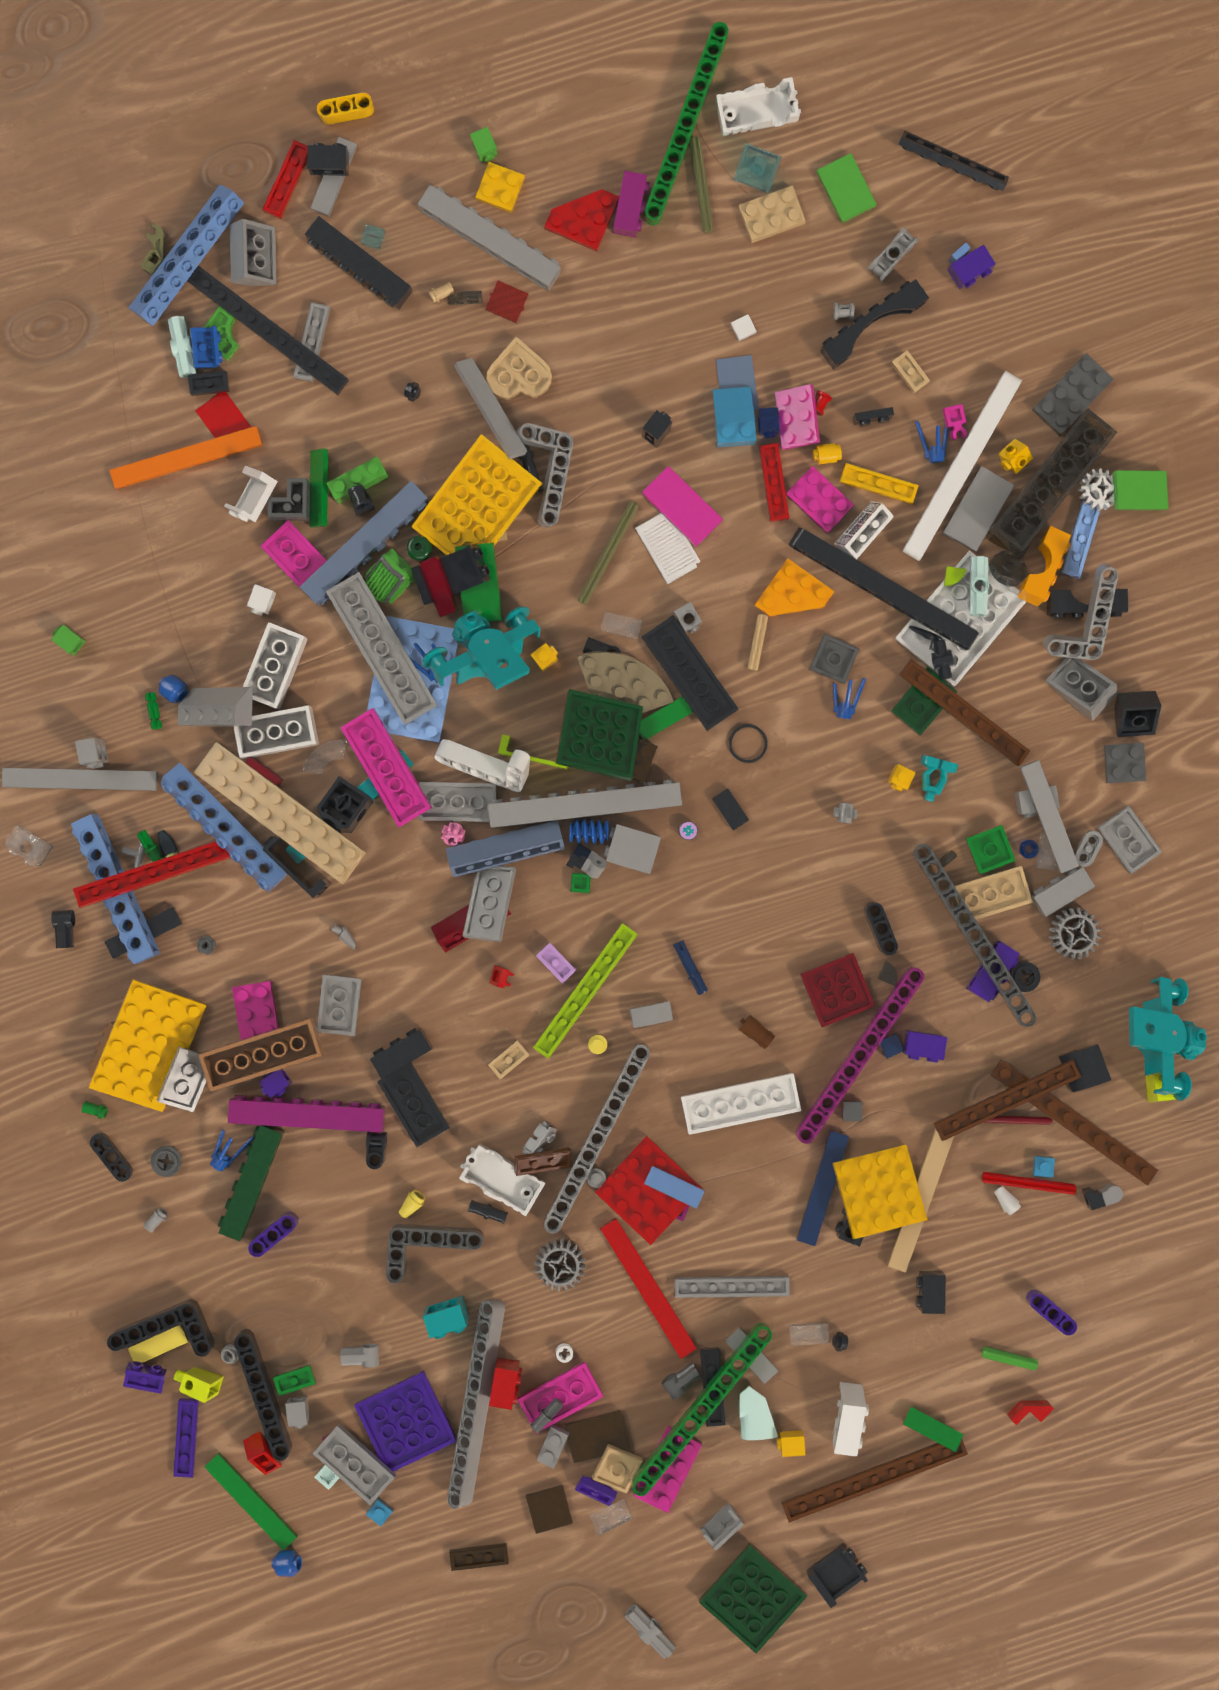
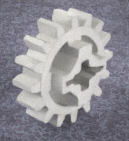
(1098, 490)

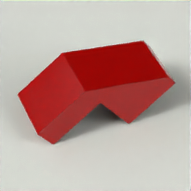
(1038, 1408)

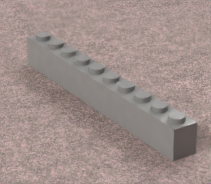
(584, 805)

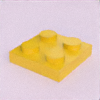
(500, 187)

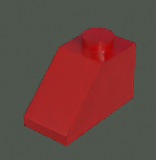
(259, 1453)

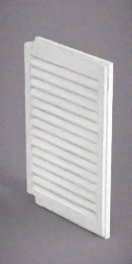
(668, 548)

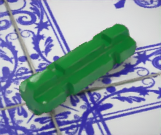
(153, 711)

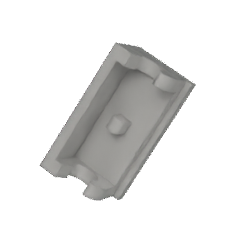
(722, 1526)

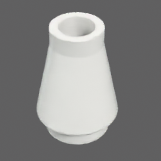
(1007, 1201)

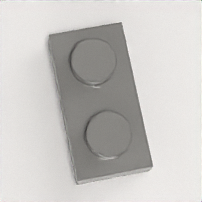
(553, 1446)

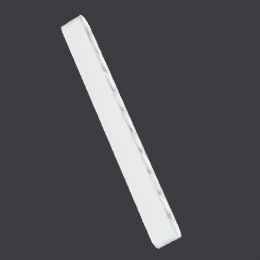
(962, 465)

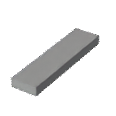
(331, 185)
(313, 335)

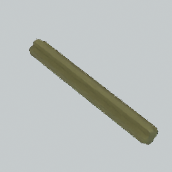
(701, 184)

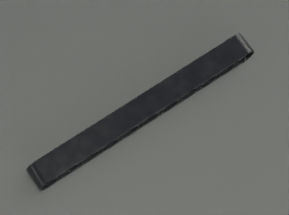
(883, 588)

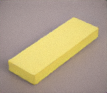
(158, 1344)

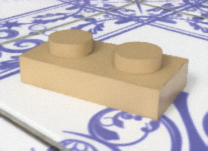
(910, 372)
(508, 1059)

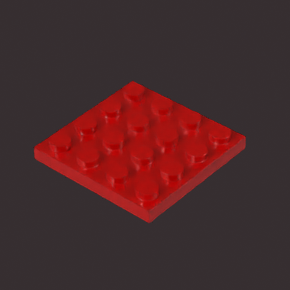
(638, 1204)

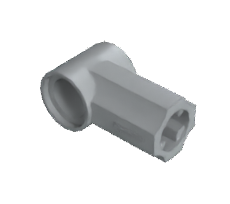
(366, 1355)

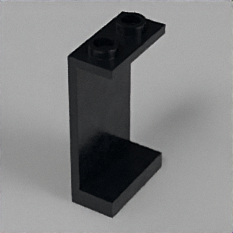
(463, 571)
(314, 891)

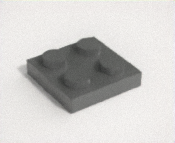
(1124, 763)

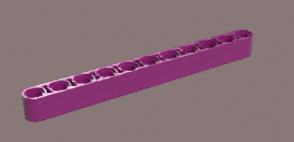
(858, 1065)

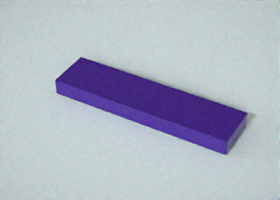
(186, 1437)

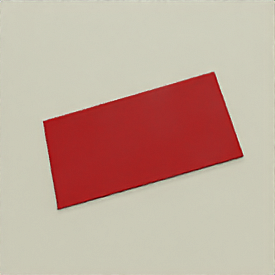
(222, 416)

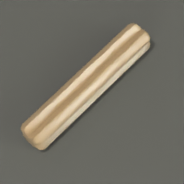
(757, 642)

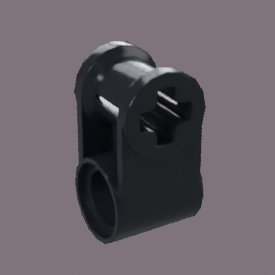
(360, 500)
(375, 1148)

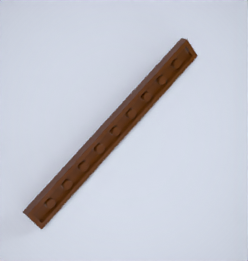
(1080, 1127)
(870, 1480)

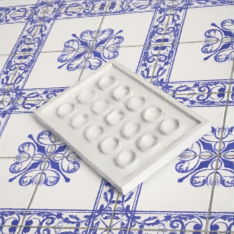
(955, 600)

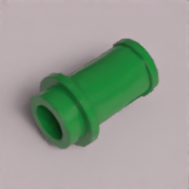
(94, 1109)

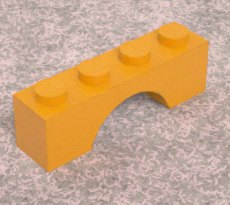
(1052, 546)

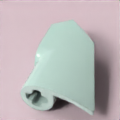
(755, 1416)

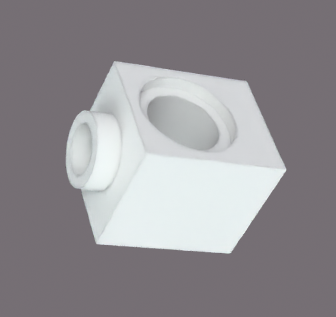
(261, 600)

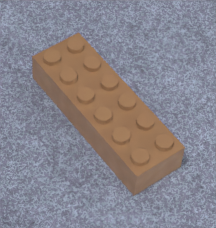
(261, 1054)

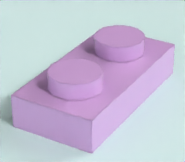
(556, 962)

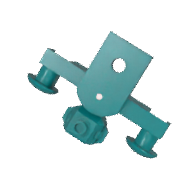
(486, 649)
(1163, 1034)

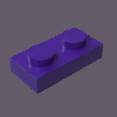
(596, 1490)

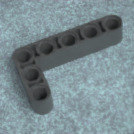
(426, 1241)

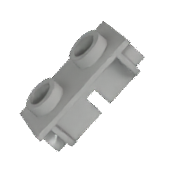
(544, 1134)

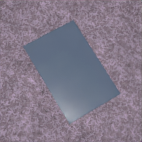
(737, 373)

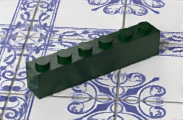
(250, 1182)

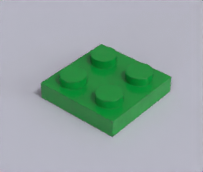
(990, 849)

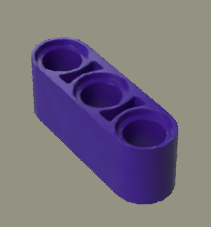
(267, 1241)
(1059, 1316)

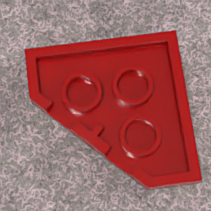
(584, 218)

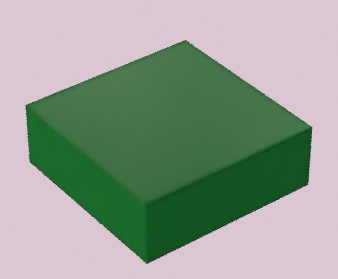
(580, 883)

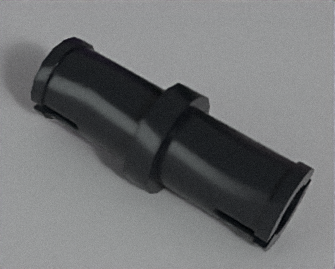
(487, 1211)

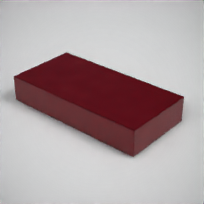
(259, 767)

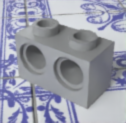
(92, 752)

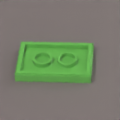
(846, 188)
(1140, 490)

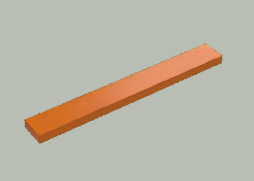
(186, 457)

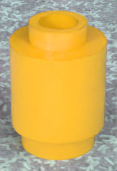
(827, 453)

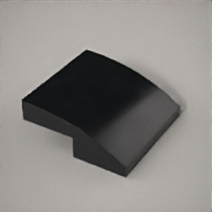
(1090, 1066)

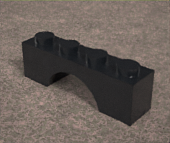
(1064, 603)

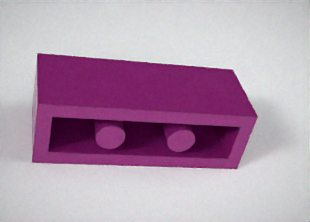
(631, 204)

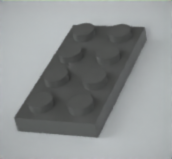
(1072, 394)

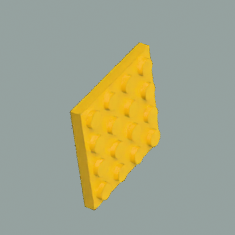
(879, 1191)

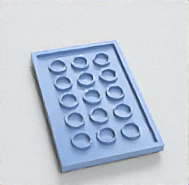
(430, 724)

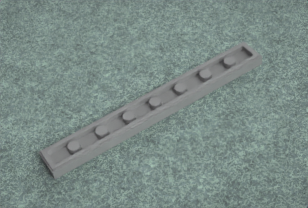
(79, 779)

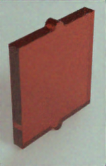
(507, 301)

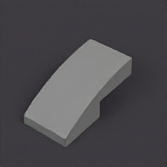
(651, 1014)

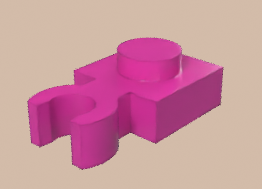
(955, 417)

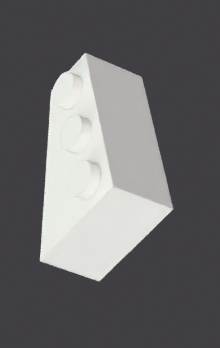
(850, 1419)

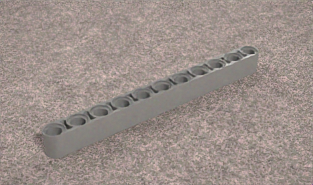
(595, 1147)
(476, 1403)

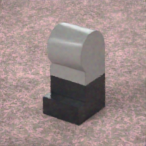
(587, 861)
(1102, 1197)

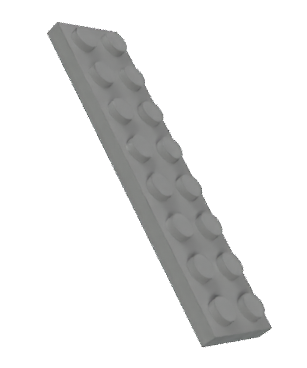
(381, 648)

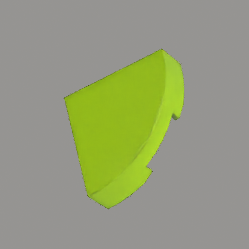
(953, 575)

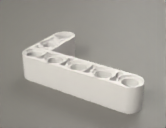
(504, 774)

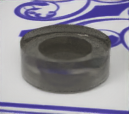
(947, 858)

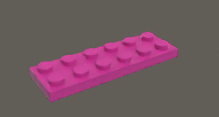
(386, 767)

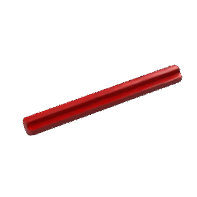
(1028, 1183)

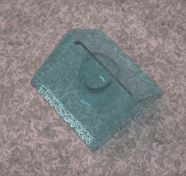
(757, 168)

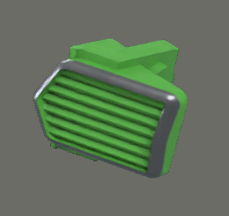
(389, 577)

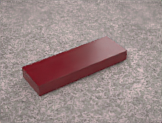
(439, 586)

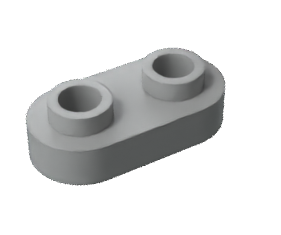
(1089, 850)

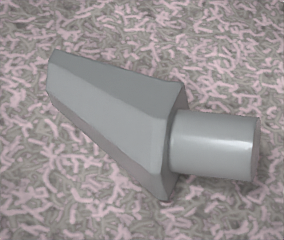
(344, 935)

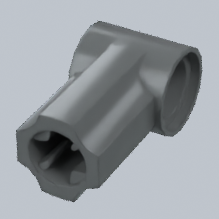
(677, 1383)

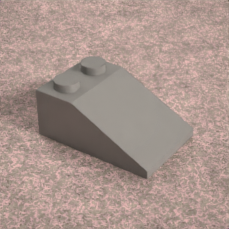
(1082, 687)

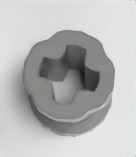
(843, 311)

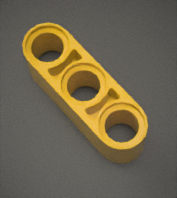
(336, 104)

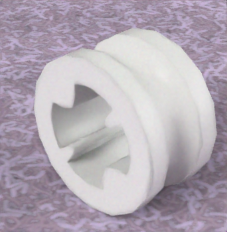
(568, 1356)

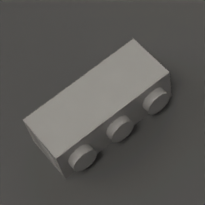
(1061, 891)

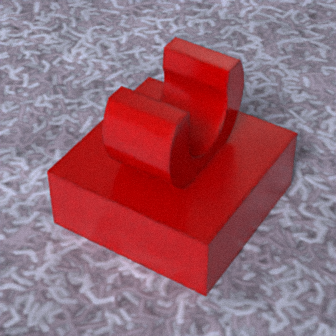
(499, 976)

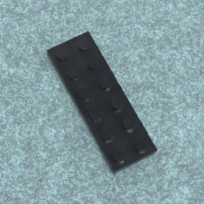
(689, 673)

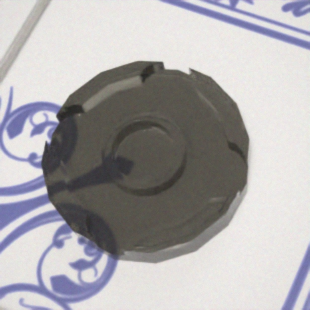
(1008, 568)

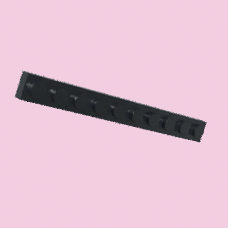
(268, 330)

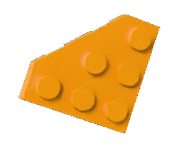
(793, 592)

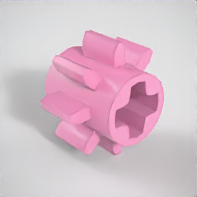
(453, 834)

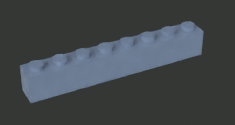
(366, 542)

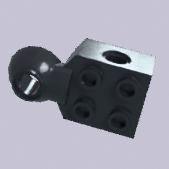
(344, 806)

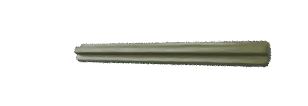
(608, 552)

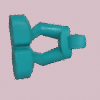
(933, 764)

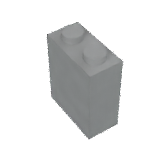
(632, 848)

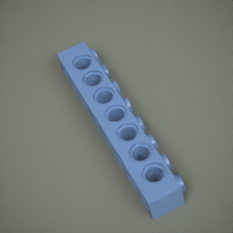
(186, 255)
(222, 817)
(132, 911)

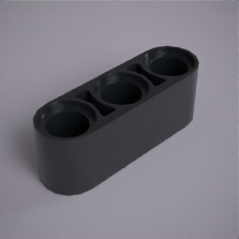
(887, 935)

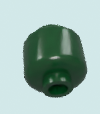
(421, 554)

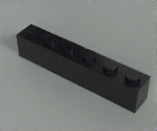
(358, 262)

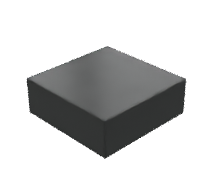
(852, 1110)

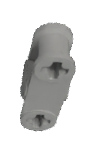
(901, 245)

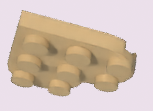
(518, 372)

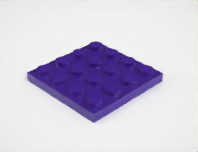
(405, 1421)

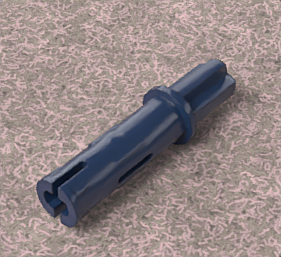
(690, 967)

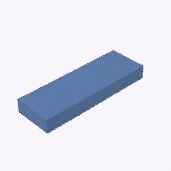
(674, 1187)

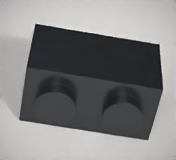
(328, 159)
(657, 428)
(931, 1292)

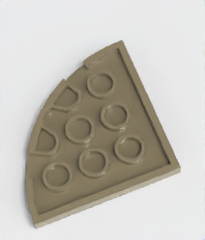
(623, 679)

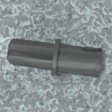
(546, 1415)

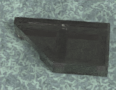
(466, 297)

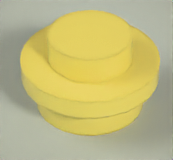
(597, 1044)

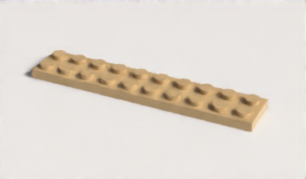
(280, 813)

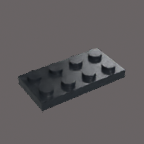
(413, 1104)

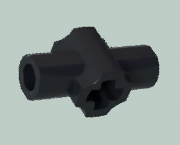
(942, 659)

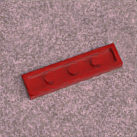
(286, 180)
(774, 482)

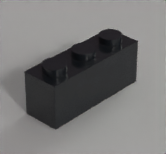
(401, 1052)

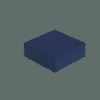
(891, 1046)

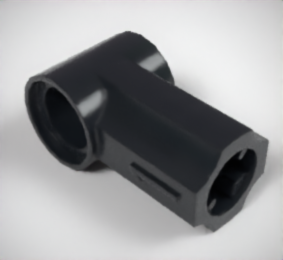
(595, 645)
(63, 922)

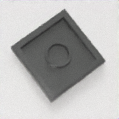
(834, 659)

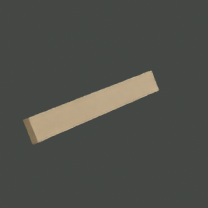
(927, 1183)

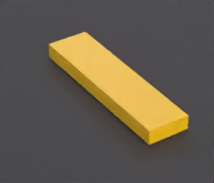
(879, 483)

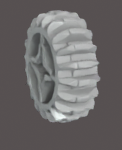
(1071, 939)
(553, 1261)

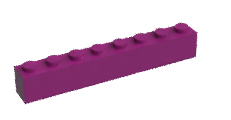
(306, 1114)

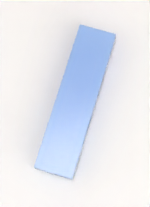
(1080, 541)

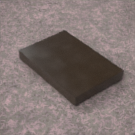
(592, 1435)

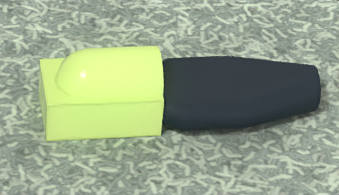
(166, 844)

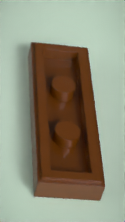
(542, 1161)

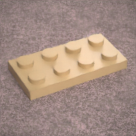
(994, 893)

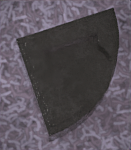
(888, 974)

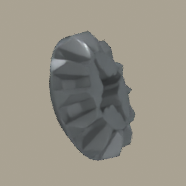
(159, 1166)

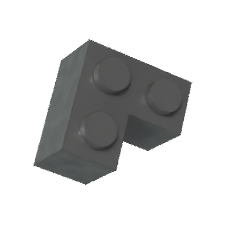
(294, 506)

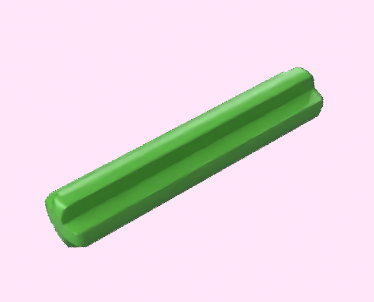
(1009, 1358)

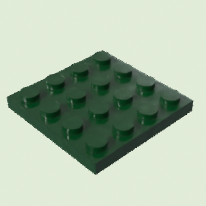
(599, 735)
(752, 1598)

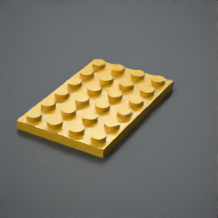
(477, 499)
(145, 1042)

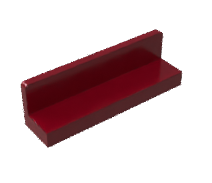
(450, 930)

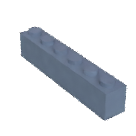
(505, 848)

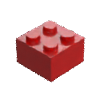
(504, 1388)

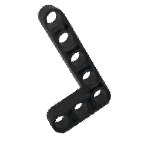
(165, 1324)

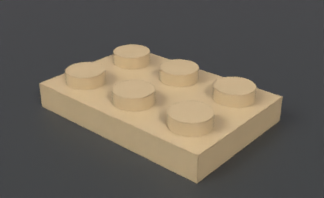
(772, 214)

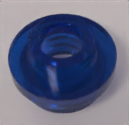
(1034, 849)

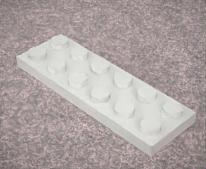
(741, 1103)

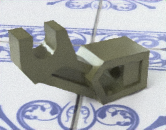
(158, 242)

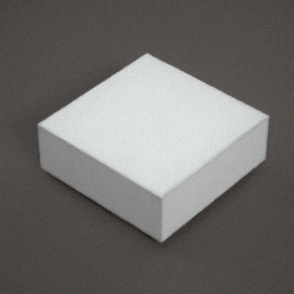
(743, 327)

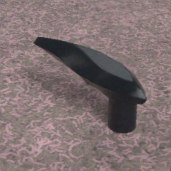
(926, 634)

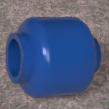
(173, 689)
(287, 1563)

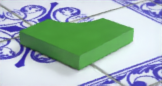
(224, 324)

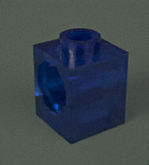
(768, 422)

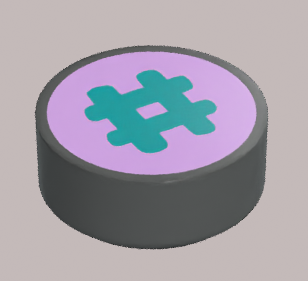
(688, 830)

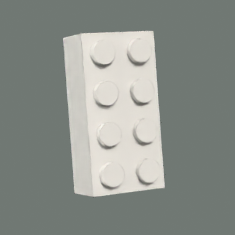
(275, 665)
(277, 732)

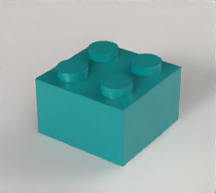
(446, 1317)

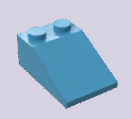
(734, 417)

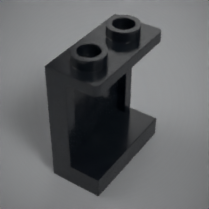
(836, 1574)

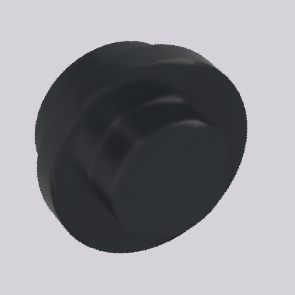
(412, 391)
(840, 1341)

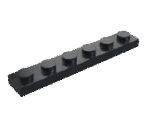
(953, 160)

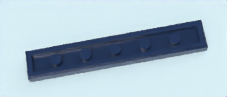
(822, 1188)

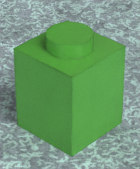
(484, 145)
(68, 639)

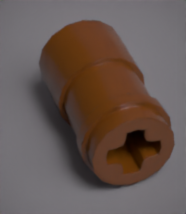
(755, 1031)

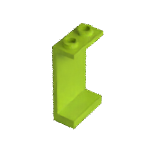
(504, 751)

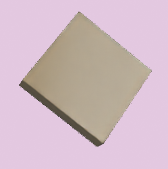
(617, 1468)

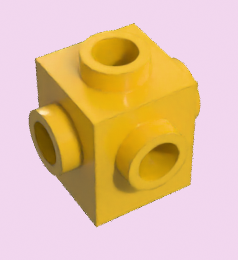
(1015, 456)

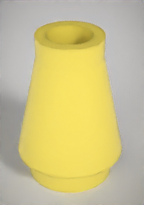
(412, 1203)

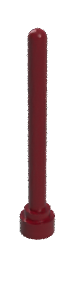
(1021, 1120)

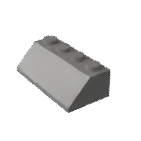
(216, 707)

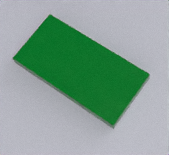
(484, 597)

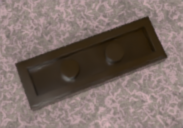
(479, 1557)

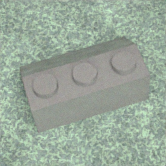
(252, 253)

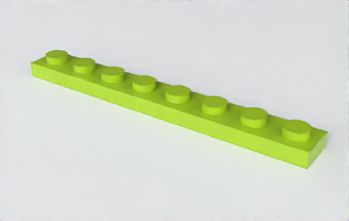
(585, 990)

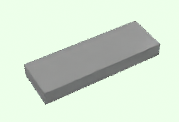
(762, 1365)

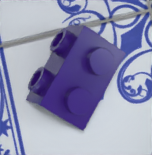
(144, 1377)

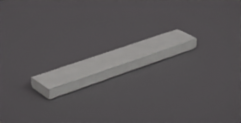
(490, 408)
(1049, 816)
(732, 1286)

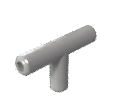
(139, 854)

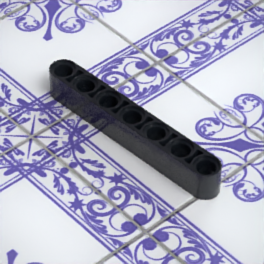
(263, 1404)

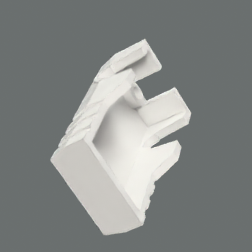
(758, 107)
(497, 1179)

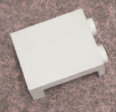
(254, 495)

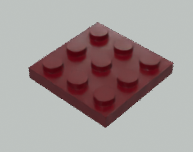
(837, 990)

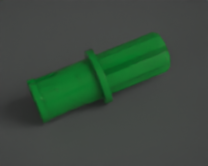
(150, 848)

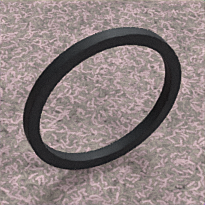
(765, 743)

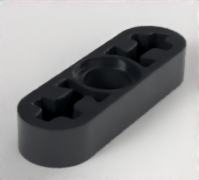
(119, 1157)

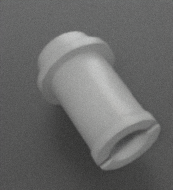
(159, 1215)

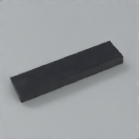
(158, 925)
(710, 1366)

